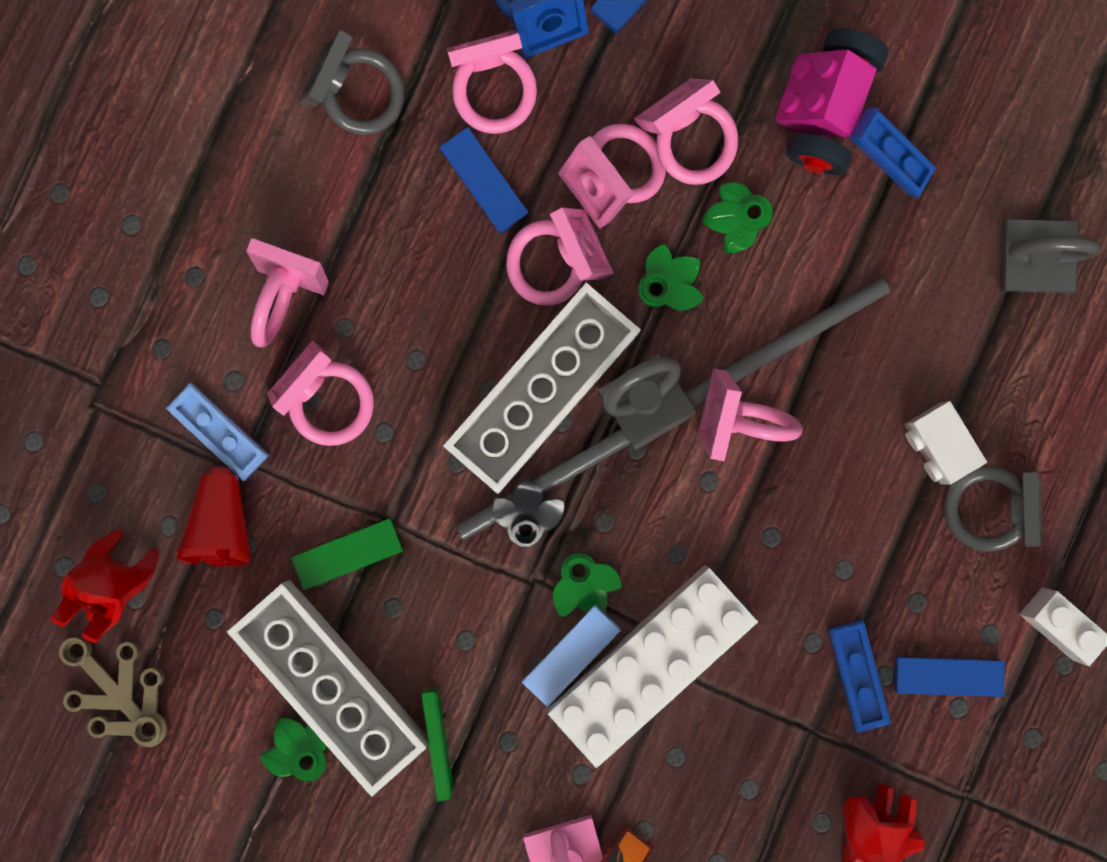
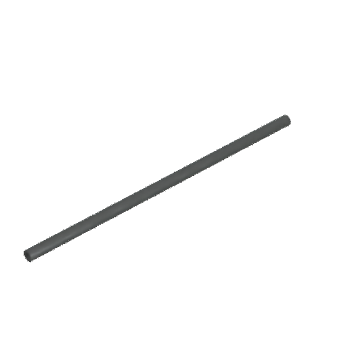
(695, 395)

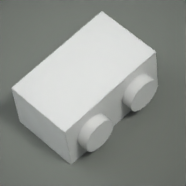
(944, 444)
(1065, 626)

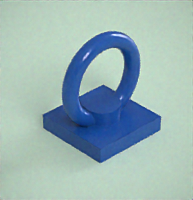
(545, 22)

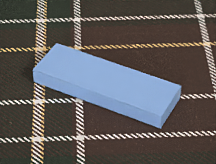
(217, 431)
(571, 655)

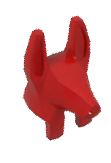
(102, 586)
(875, 834)

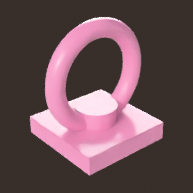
(484, 55)
(678, 111)
(596, 180)
(577, 246)
(284, 275)
(303, 381)
(724, 414)
(565, 842)

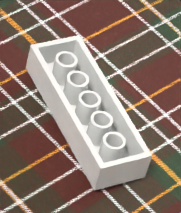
(542, 388)
(651, 666)
(329, 687)

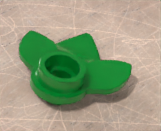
(733, 217)
(675, 279)
(584, 590)
(292, 746)

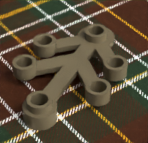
(118, 695)

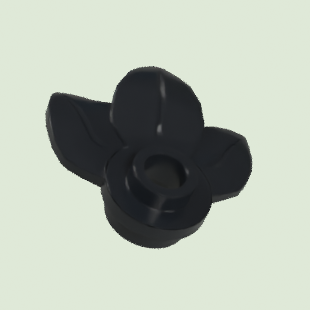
(527, 508)

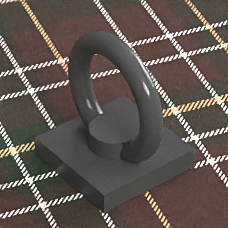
(330, 74)
(1042, 255)
(647, 400)
(1025, 509)

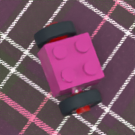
(828, 98)

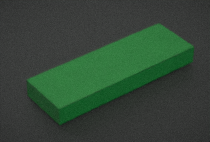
(347, 554)
(437, 743)

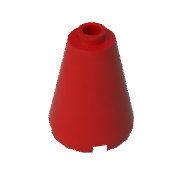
(216, 523)

